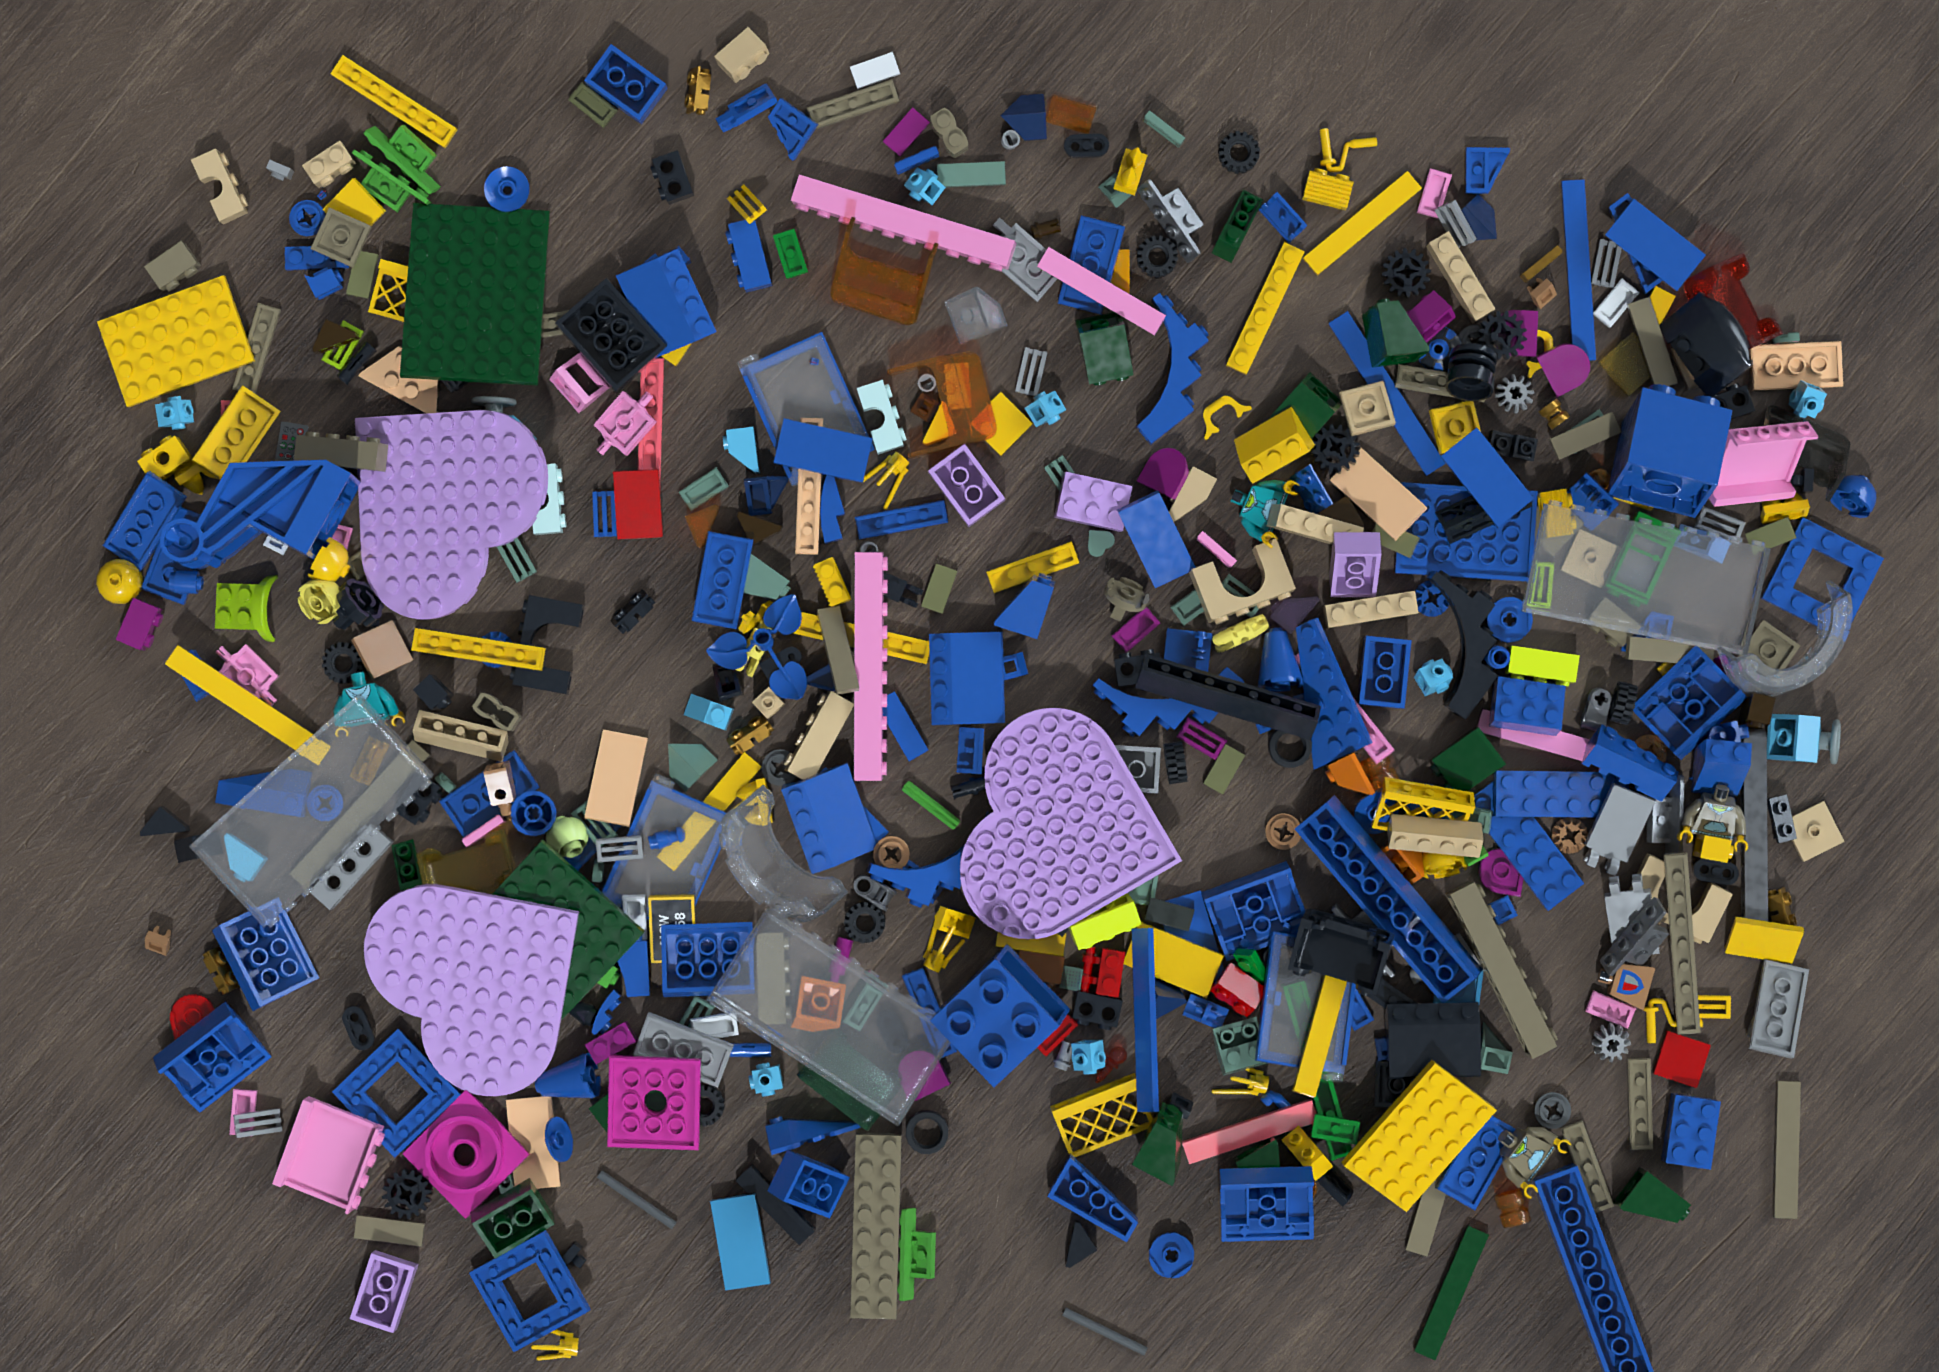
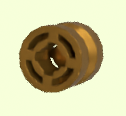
(1550, 410)

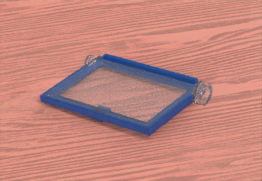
(794, 389)
(678, 867)
(1289, 1009)

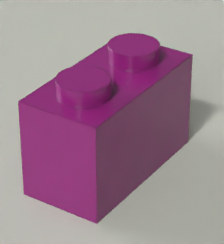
(1431, 315)
(140, 624)
(611, 1042)

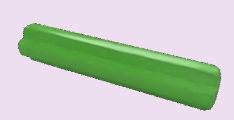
(930, 805)

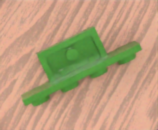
(408, 153)
(386, 187)
(916, 1254)

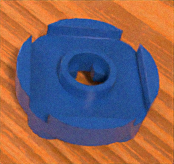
(1518, 629)
(1183, 1260)

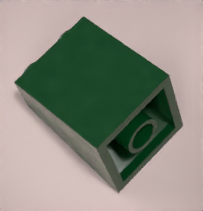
(1392, 335)
(1104, 348)
(1312, 403)
(1467, 761)
(1162, 1145)
(1260, 1156)
(1651, 1198)

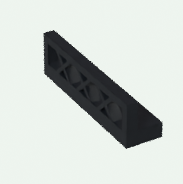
(1466, 521)
(783, 1213)

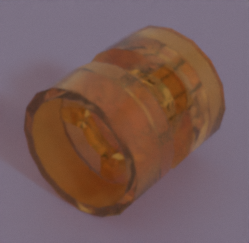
(1378, 772)
(1512, 1208)

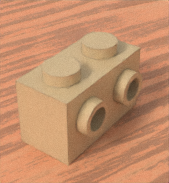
(742, 55)
(329, 164)

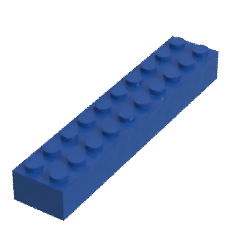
(1389, 899)
(1591, 1271)

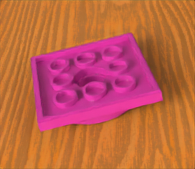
(637, 1126)
(494, 1147)

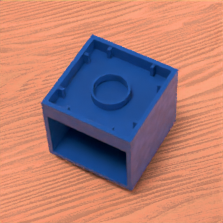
(1670, 451)
(1000, 1015)

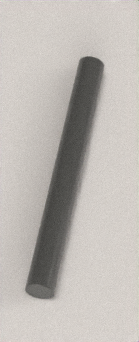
(636, 1199)
(1102, 1330)

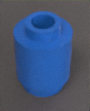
(186, 581)
(1502, 660)

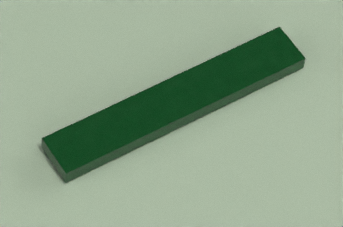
(1451, 1292)

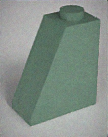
(764, 581)

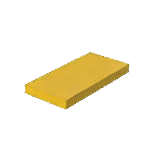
(236, 432)
(1182, 962)

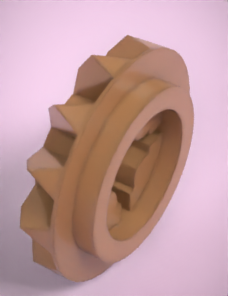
(1559, 832)
(1273, 836)
(891, 842)

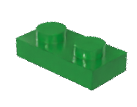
(790, 254)
(1251, 964)
(1335, 1129)

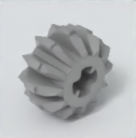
(1522, 392)
(1619, 1038)

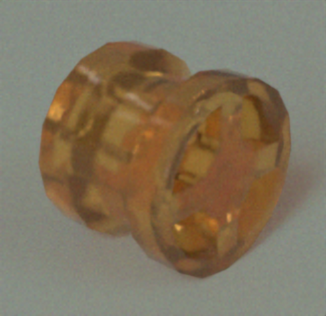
(1603, 477)

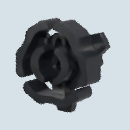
(357, 605)

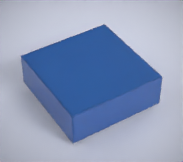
(1503, 910)

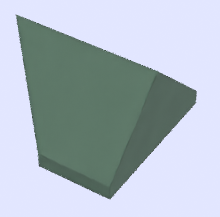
(688, 763)
(1493, 1052)

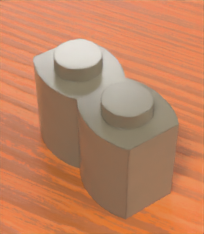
(953, 138)
(492, 708)

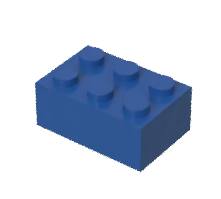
(626, 84)
(1384, 672)
(1527, 706)
(1690, 1131)
(808, 1184)

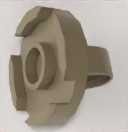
(1126, 596)

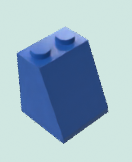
(1028, 607)
(1722, 764)

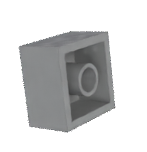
(1143, 765)

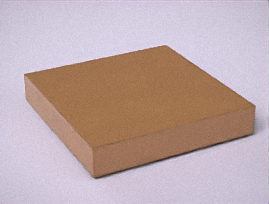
(382, 650)

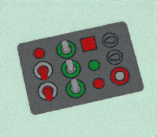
(287, 440)

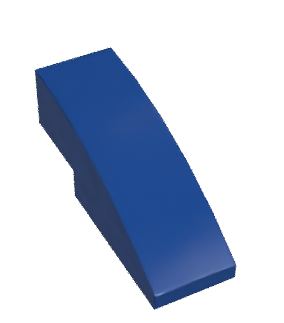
(831, 509)

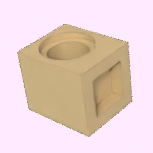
(768, 703)

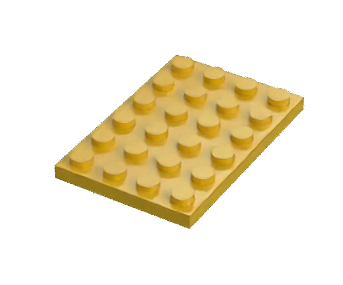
(176, 341)
(1418, 1136)

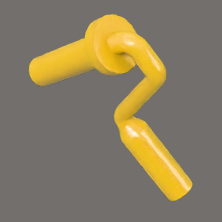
(1326, 150)
(1650, 1018)

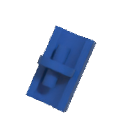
(1729, 732)
(1205, 1011)

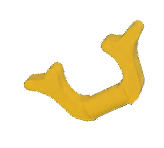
(1548, 344)
(1216, 405)
(749, 622)

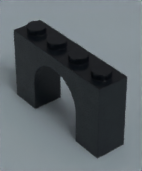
(539, 613)

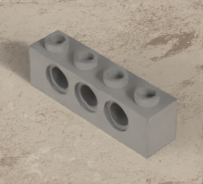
(330, 896)

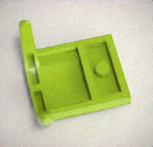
(244, 606)

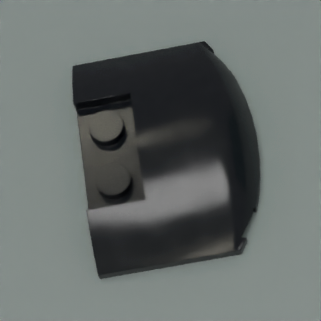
(1708, 342)

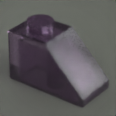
(1291, 612)

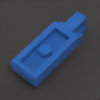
(746, 107)

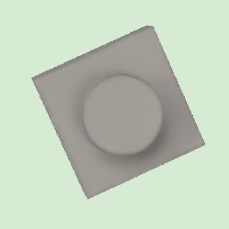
(279, 171)

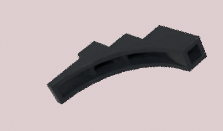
(1470, 611)

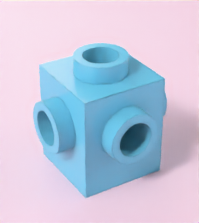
(924, 186)
(1807, 399)
(1045, 408)
(174, 413)
(1434, 677)
(1088, 1056)
(774, 1075)

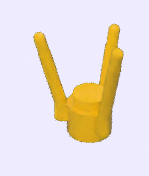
(896, 465)
(936, 960)
(1257, 1083)
(567, 1348)

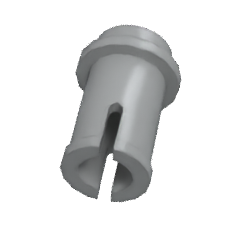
(1064, 1056)

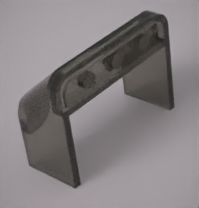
(1825, 455)

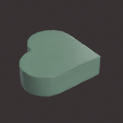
(1099, 541)

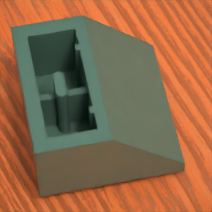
(1237, 1045)

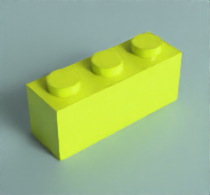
(1542, 665)
(1106, 923)

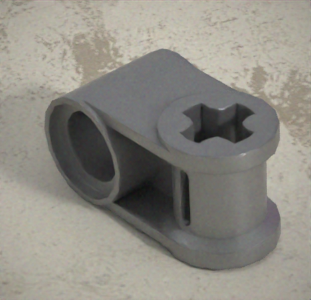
(1594, 713)
(875, 892)

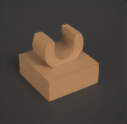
(1542, 293)
(157, 942)

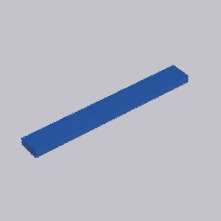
(1578, 266)
(1406, 422)
(1145, 1020)

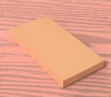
(1786, 364)
(1379, 495)
(616, 778)
(527, 1124)

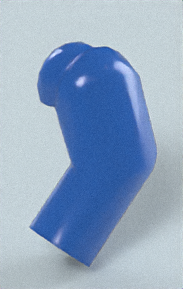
(1276, 1098)

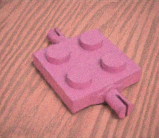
(625, 423)
(249, 672)

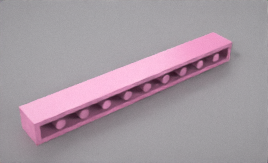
(903, 222)
(869, 666)

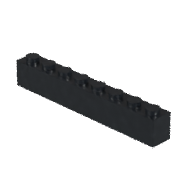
(1228, 696)

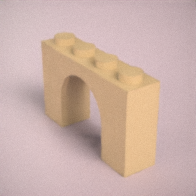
(1220, 603)
(1708, 910)

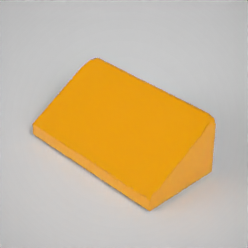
(1121, 271)

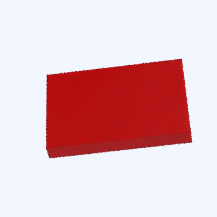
(638, 504)

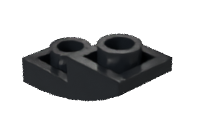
(1513, 445)

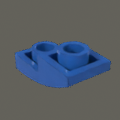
(602, 1019)

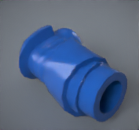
(664, 838)

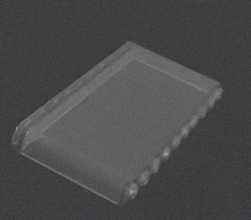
(1645, 578)
(312, 811)
(831, 1015)

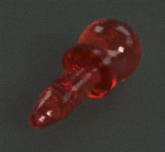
(1116, 1056)

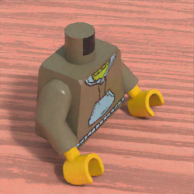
(1715, 817)
(1526, 1153)

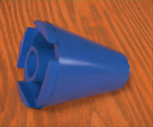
(1278, 663)
(571, 1079)

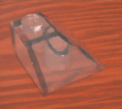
(975, 314)

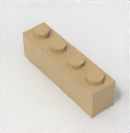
(1460, 277)
(1307, 523)
(1370, 609)
(460, 735)
(819, 736)
(1435, 835)

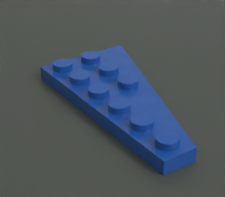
(1339, 724)

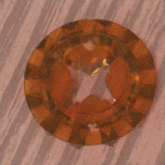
(1658, 747)

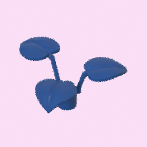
(782, 615)

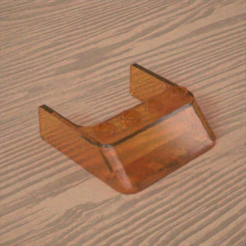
(879, 286)
(962, 397)

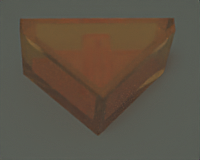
(701, 523)

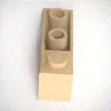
(1193, 493)

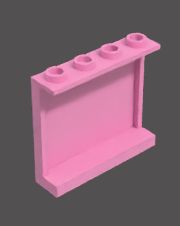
(1760, 463)
(329, 1154)

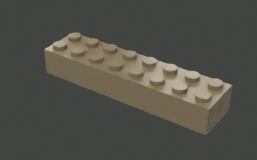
(1501, 970)
(876, 1225)

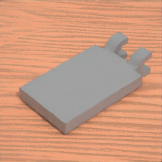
(1025, 259)
(1617, 827)
(1625, 905)

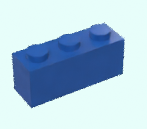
(748, 256)

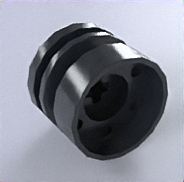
(1471, 372)

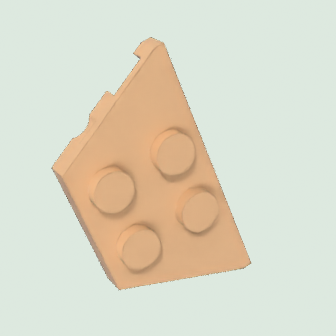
(416, 392)

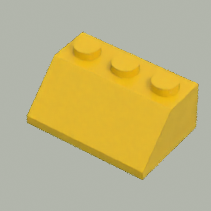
(1272, 445)

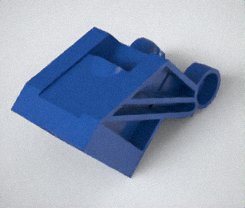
(283, 499)

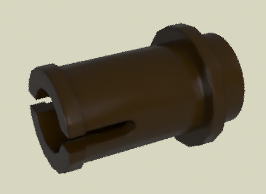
(1045, 228)

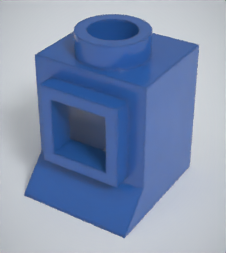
(325, 282)
(1019, 663)

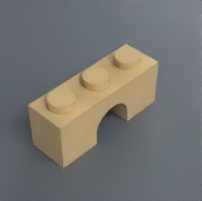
(229, 203)

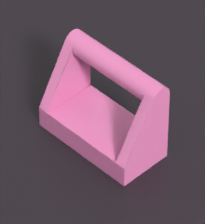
(571, 389)

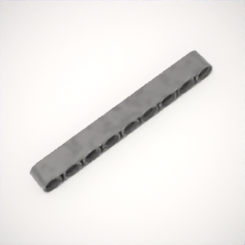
(1754, 808)

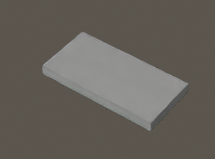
(1778, 1009)
(670, 1039)

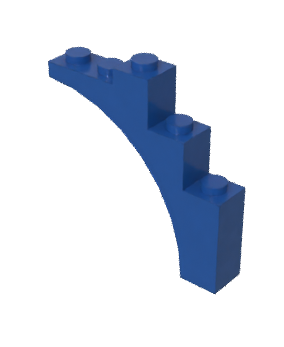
(1183, 343)
(1142, 711)
(922, 880)
(635, 969)

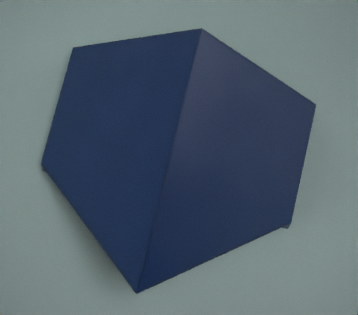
(1028, 117)
(1480, 218)
(763, 493)
(822, 679)
(1167, 997)

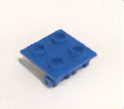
(1311, 490)
(1592, 495)
(1188, 648)

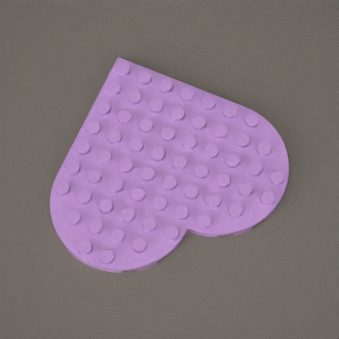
(445, 499)
(1062, 828)
(481, 978)

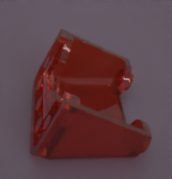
(1723, 284)

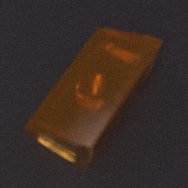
(1071, 114)

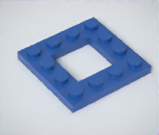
(1811, 536)
(401, 1049)
(516, 1330)

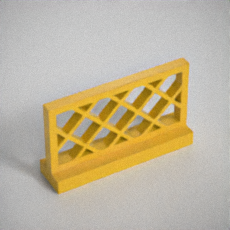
(396, 271)
(1424, 795)
(1090, 1100)

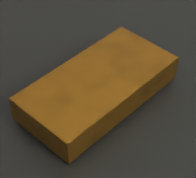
(1541, 264)

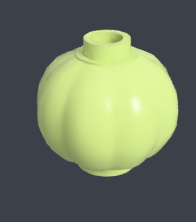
(565, 836)

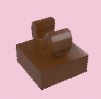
(925, 407)

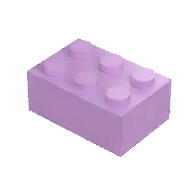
(966, 485)
(1092, 501)
(1355, 564)
(384, 1291)

